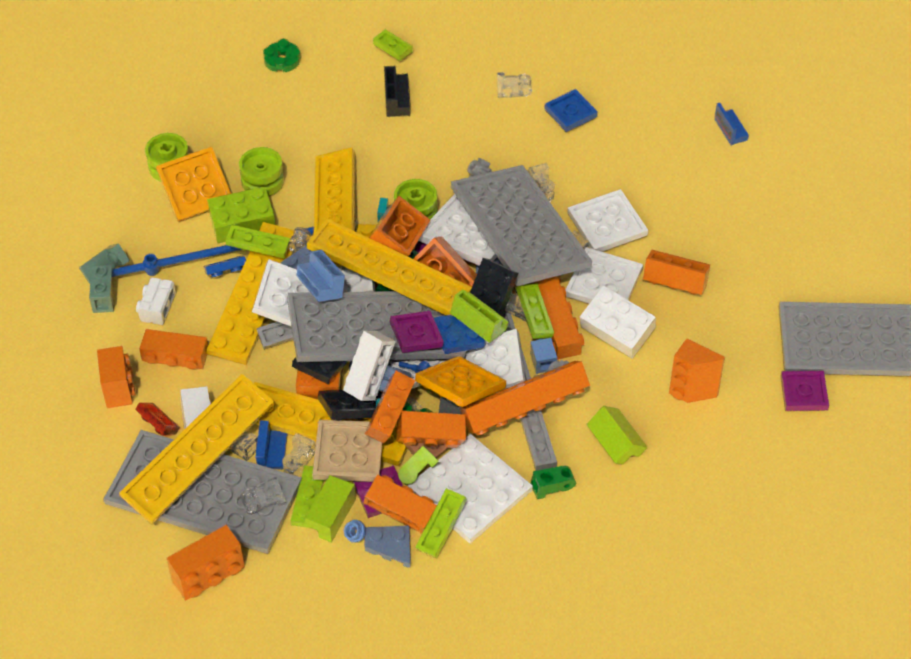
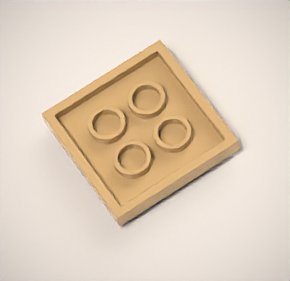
(346, 451)

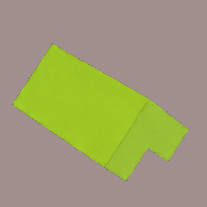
(478, 316)
(616, 434)
(331, 507)

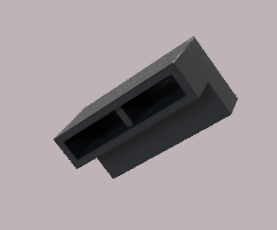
(396, 93)

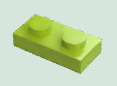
(392, 45)

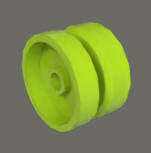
(163, 149)
(261, 168)
(420, 195)

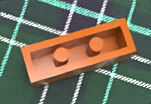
(676, 272)
(174, 349)
(389, 407)
(431, 428)
(399, 503)

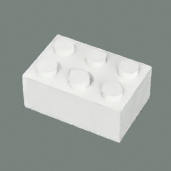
(617, 321)

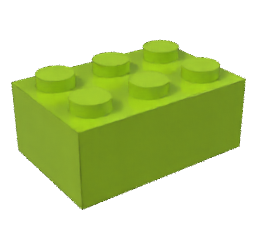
(241, 209)

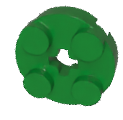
(282, 48)

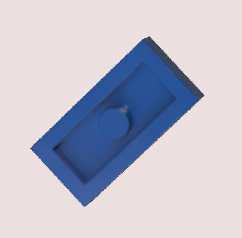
(217, 268)

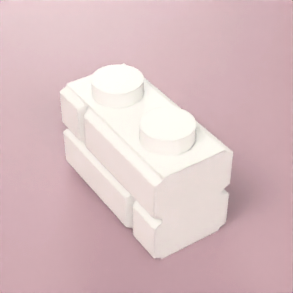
(156, 301)

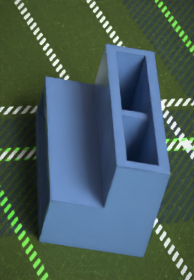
(321, 277)

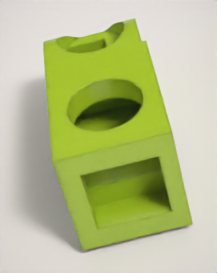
(411, 469)

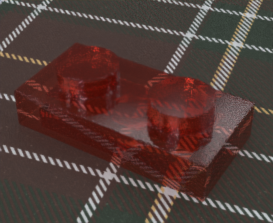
(157, 418)

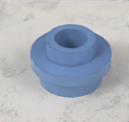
(349, 531)

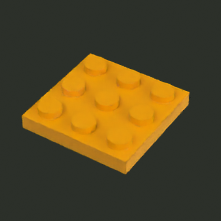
(192, 181)
(460, 381)

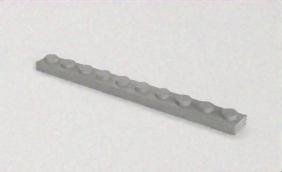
(534, 426)

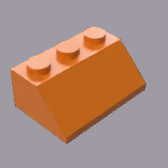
(400, 227)
(443, 258)
(696, 373)

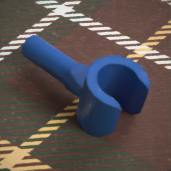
(416, 368)

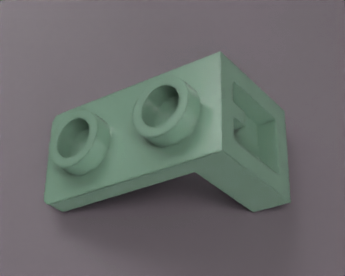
(112, 255)
(100, 289)

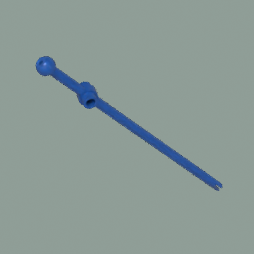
(152, 264)

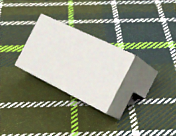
(193, 403)

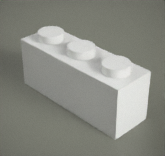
(369, 365)

